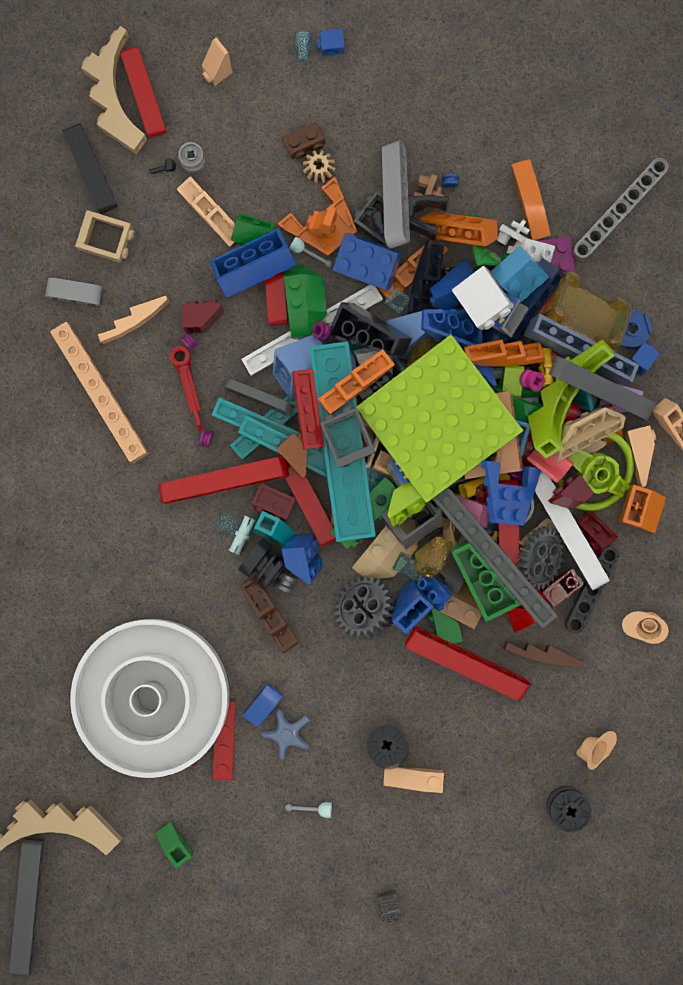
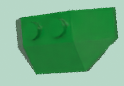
(304, 300)

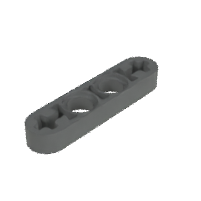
(259, 397)

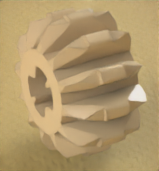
(322, 172)

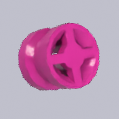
(532, 380)

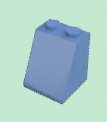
(410, 326)
(292, 358)

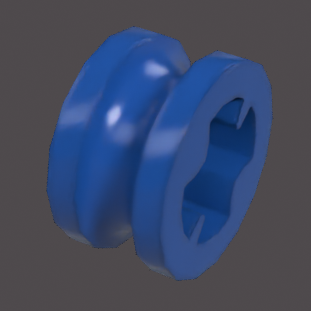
(450, 180)

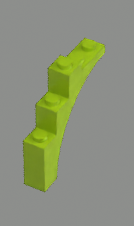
(548, 421)

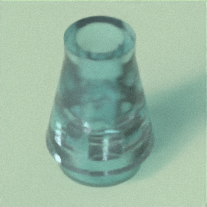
(303, 44)

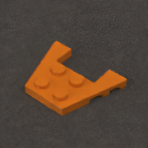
(343, 223)

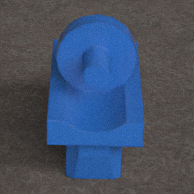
(435, 590)

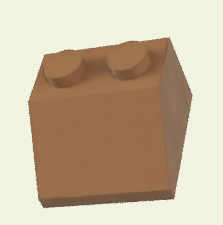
(463, 607)

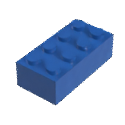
(252, 263)

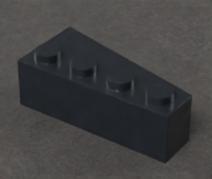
(368, 331)

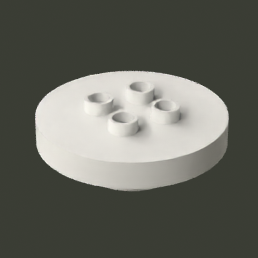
(149, 698)

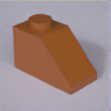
(293, 452)

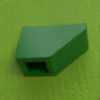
(445, 626)
(174, 845)

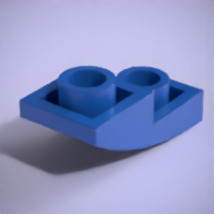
(262, 705)

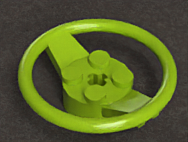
(590, 464)

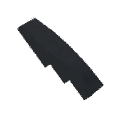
(425, 276)

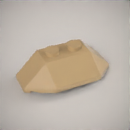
(588, 430)
(383, 553)

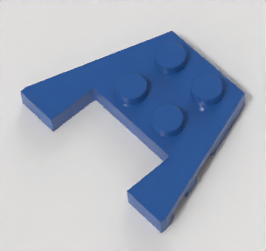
(507, 502)

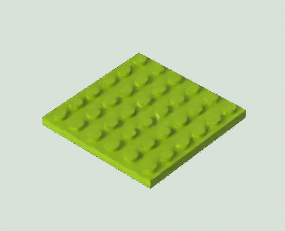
(439, 418)

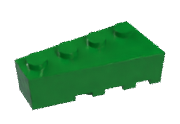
(485, 586)

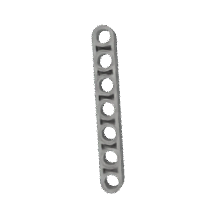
(395, 194)
(625, 203)

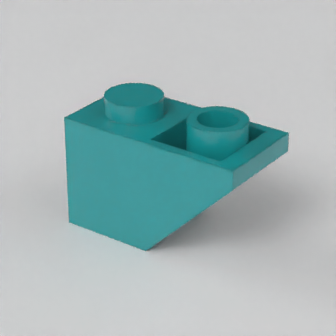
(273, 529)

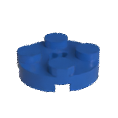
(642, 332)

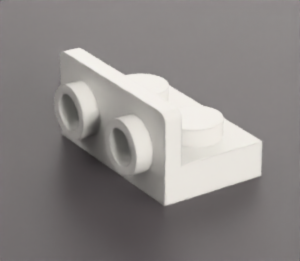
(536, 249)

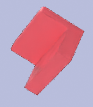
(550, 466)

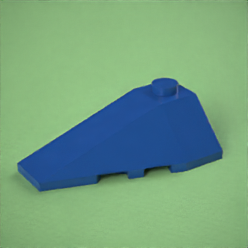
(453, 322)

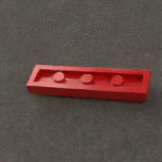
(307, 409)
(225, 748)

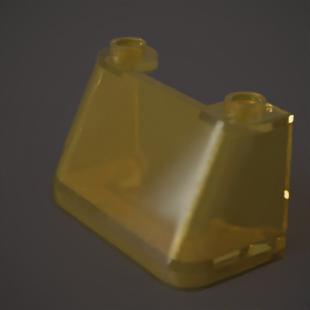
(587, 312)

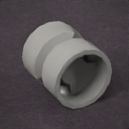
(191, 157)

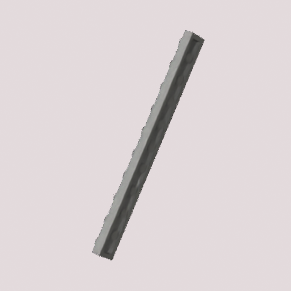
(495, 557)

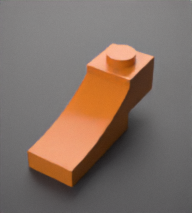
(322, 222)

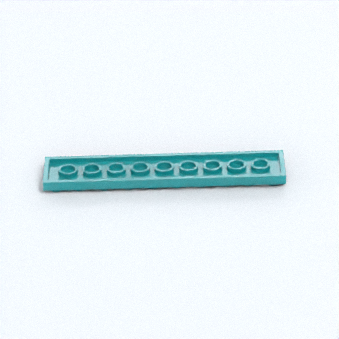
(349, 483)

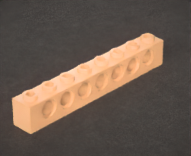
(99, 392)

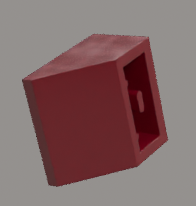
(201, 316)

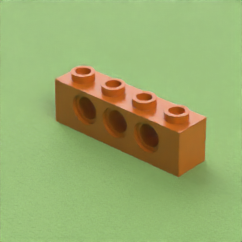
(462, 228)

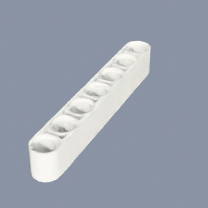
(571, 534)

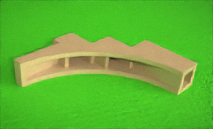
(104, 94)
(88, 826)

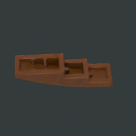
(269, 615)
(549, 656)

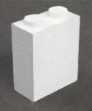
(483, 298)

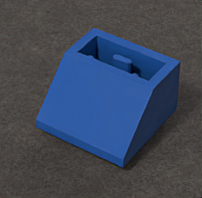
(302, 556)

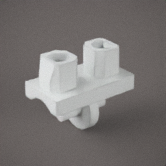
(507, 232)

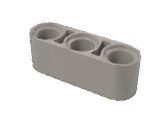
(72, 290)

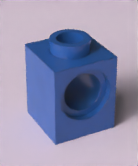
(331, 42)
(644, 356)

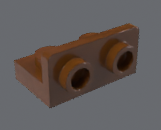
(304, 140)

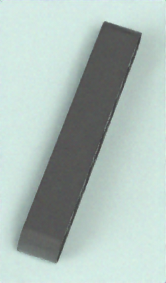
(602, 388)
(25, 908)

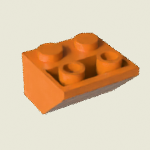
(642, 508)

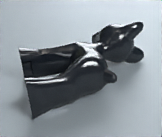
(416, 204)

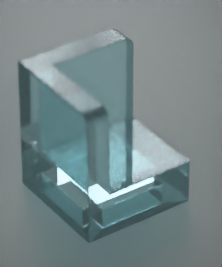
(406, 565)

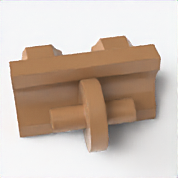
(428, 184)

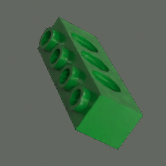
(383, 487)

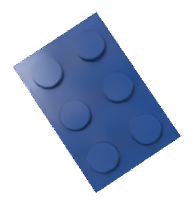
(367, 261)

